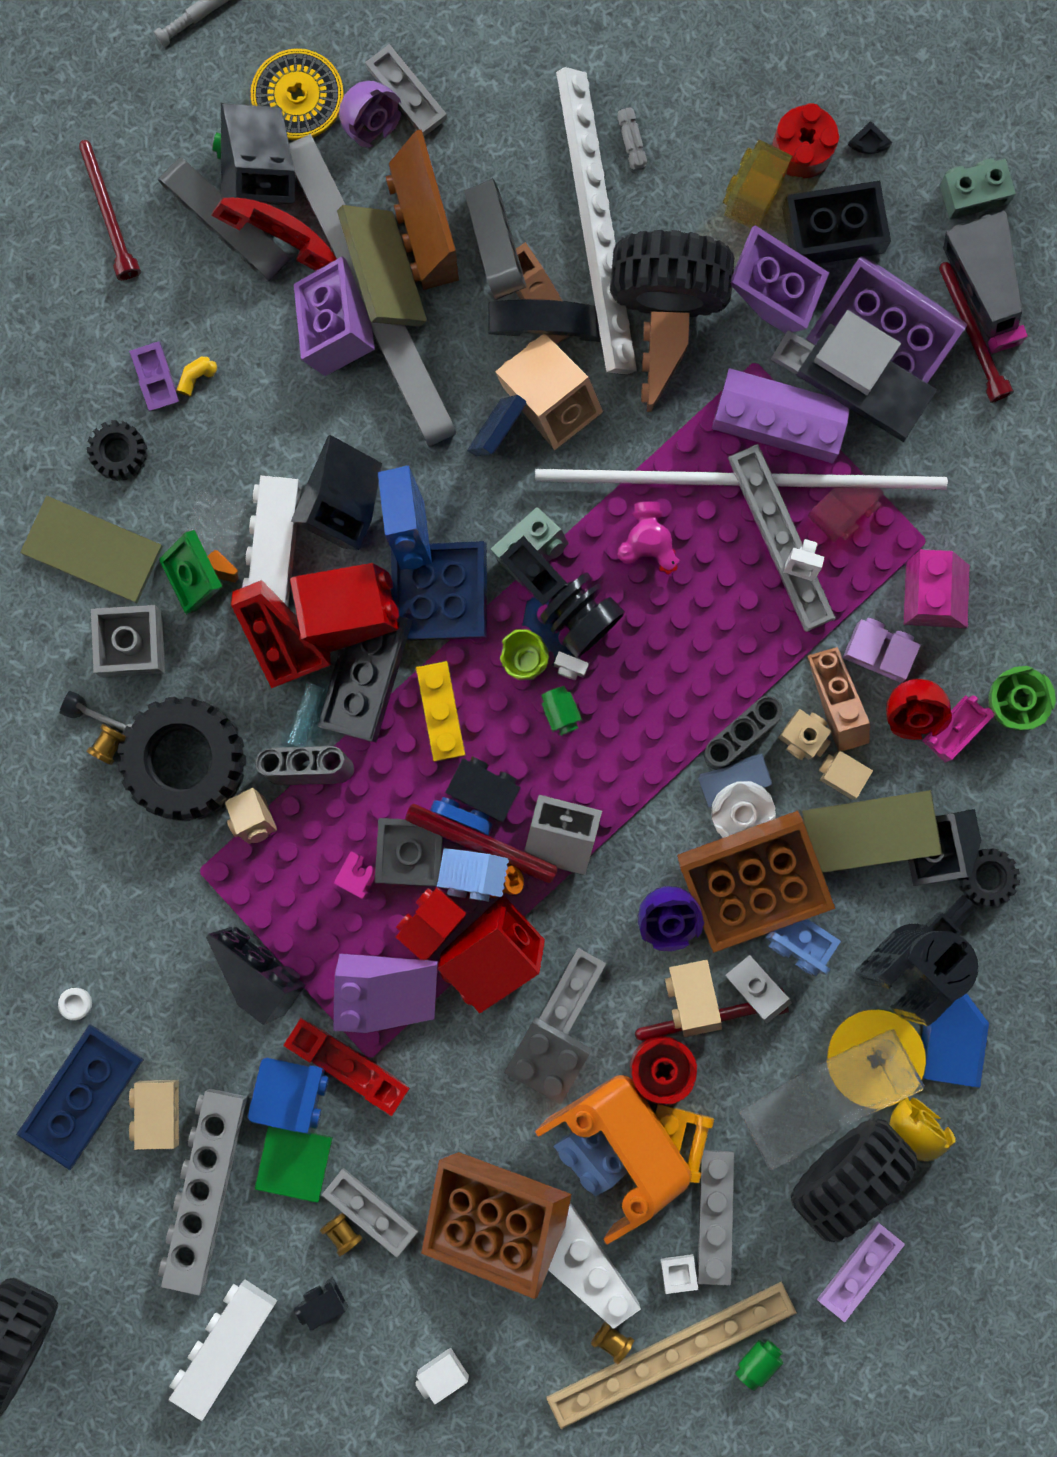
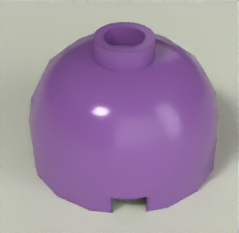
(369, 105)

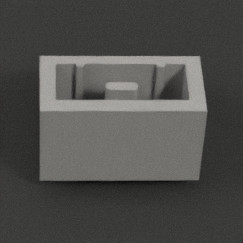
(563, 833)

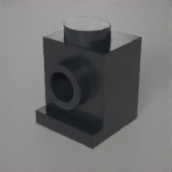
(321, 1305)

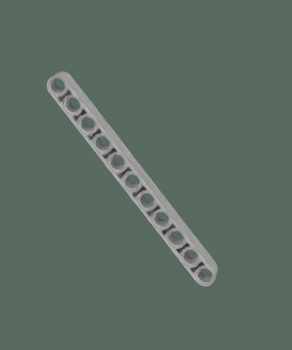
(391, 338)

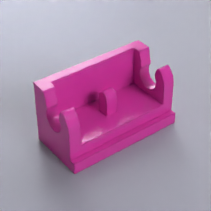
(966, 722)
(355, 879)

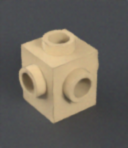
(794, 735)

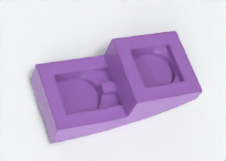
(154, 376)

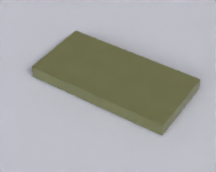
(381, 266)
(91, 549)
(874, 831)

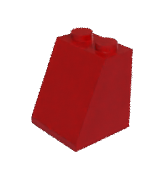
(344, 605)
(492, 956)

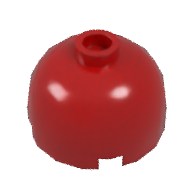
(917, 709)

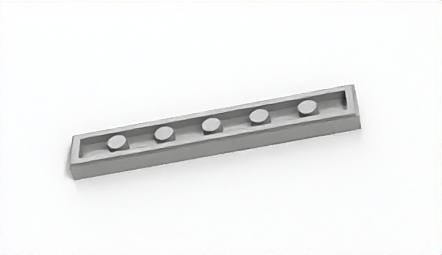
(779, 534)

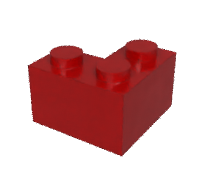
(432, 923)

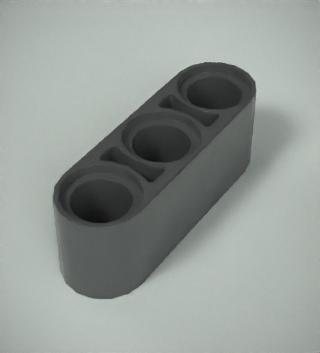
(750, 719)
(292, 758)

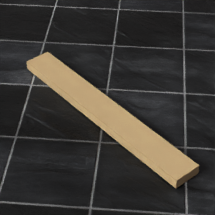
(671, 1355)

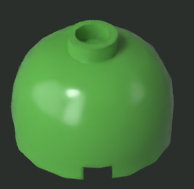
(1021, 698)

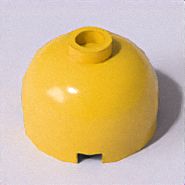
(920, 1130)

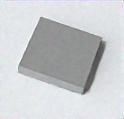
(857, 352)

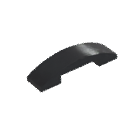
(543, 317)

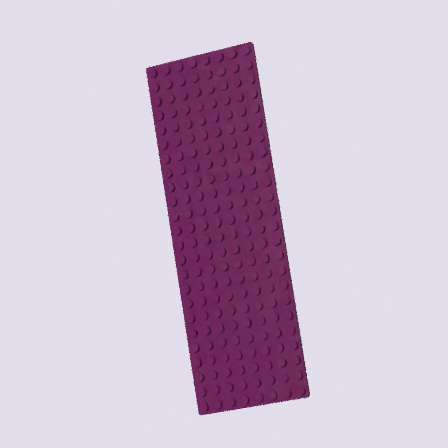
(651, 700)

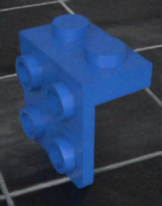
(288, 1095)

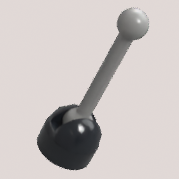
(75, 706)

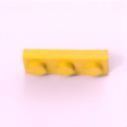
(440, 711)

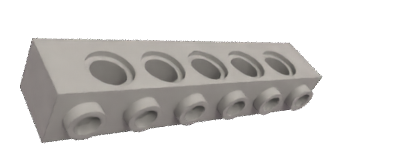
(175, 1272)

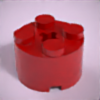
(811, 126)
(660, 1088)

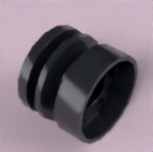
(581, 615)

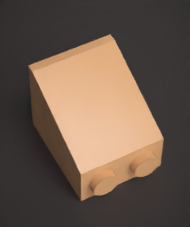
(555, 390)

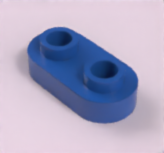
(475, 820)

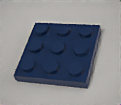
(444, 596)

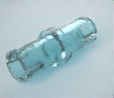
(305, 715)

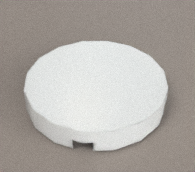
(741, 807)

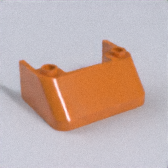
(638, 1142)

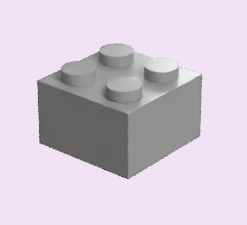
(127, 641)

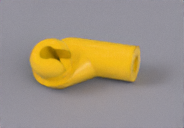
(194, 370)

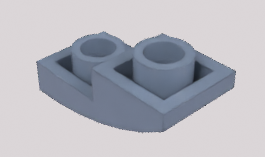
(742, 770)

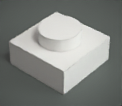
(570, 666)
(679, 1274)

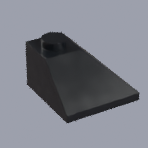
(959, 846)

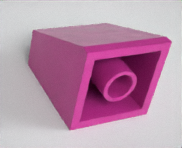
(936, 589)

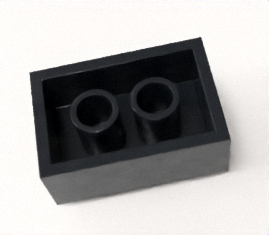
(837, 222)

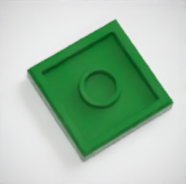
(190, 572)
(293, 1164)

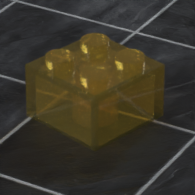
(756, 184)

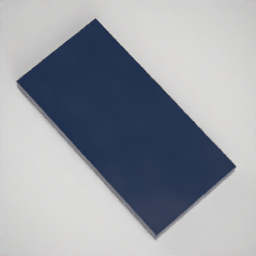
(80, 1097)

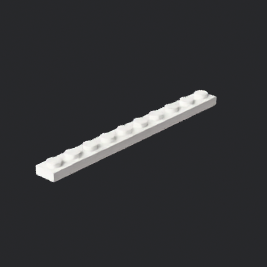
(595, 218)

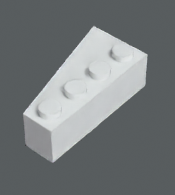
(590, 1273)

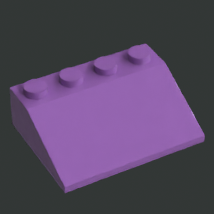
(899, 311)

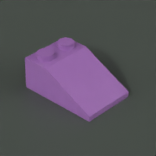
(778, 281)
(331, 318)
(382, 992)

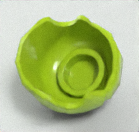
(524, 654)

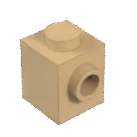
(250, 816)

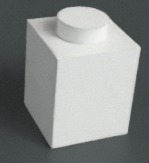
(441, 1376)

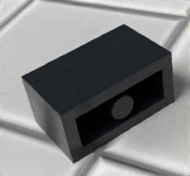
(483, 789)

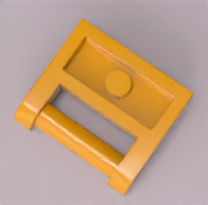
(675, 1122)

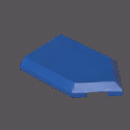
(956, 1044)

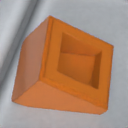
(222, 567)

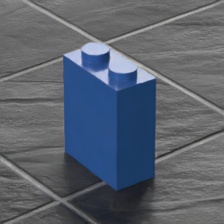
(404, 518)

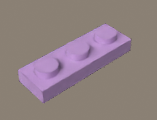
(860, 1271)

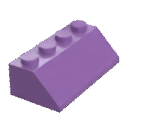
(781, 416)

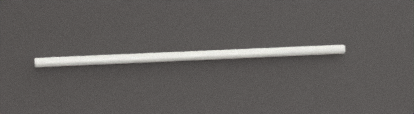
(717, 478)

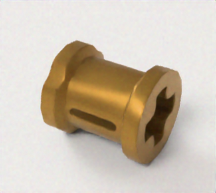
(106, 744)
(341, 1234)
(612, 1342)

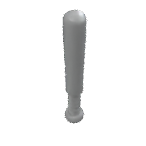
(192, 15)

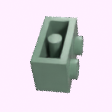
(977, 188)
(539, 531)

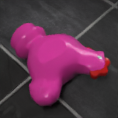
(649, 539)

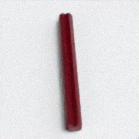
(480, 842)

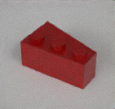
(275, 635)

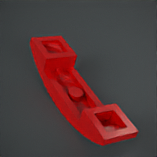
(239, 211)
(347, 1066)

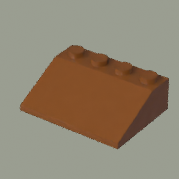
(422, 214)
(756, 881)
(494, 1223)

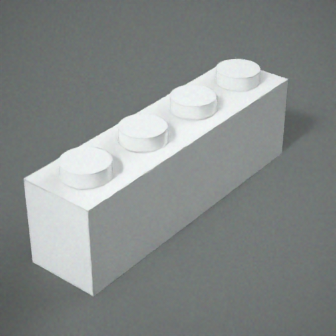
(273, 534)
(222, 1349)

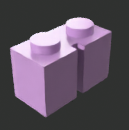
(882, 651)

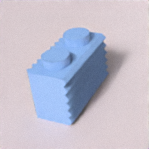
(473, 873)

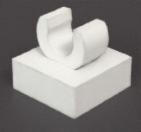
(804, 561)

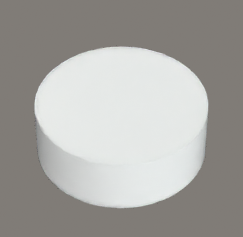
(75, 1003)

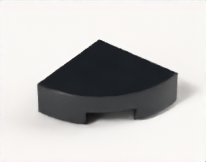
(870, 140)

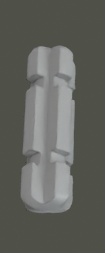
(632, 138)

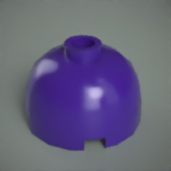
(669, 918)

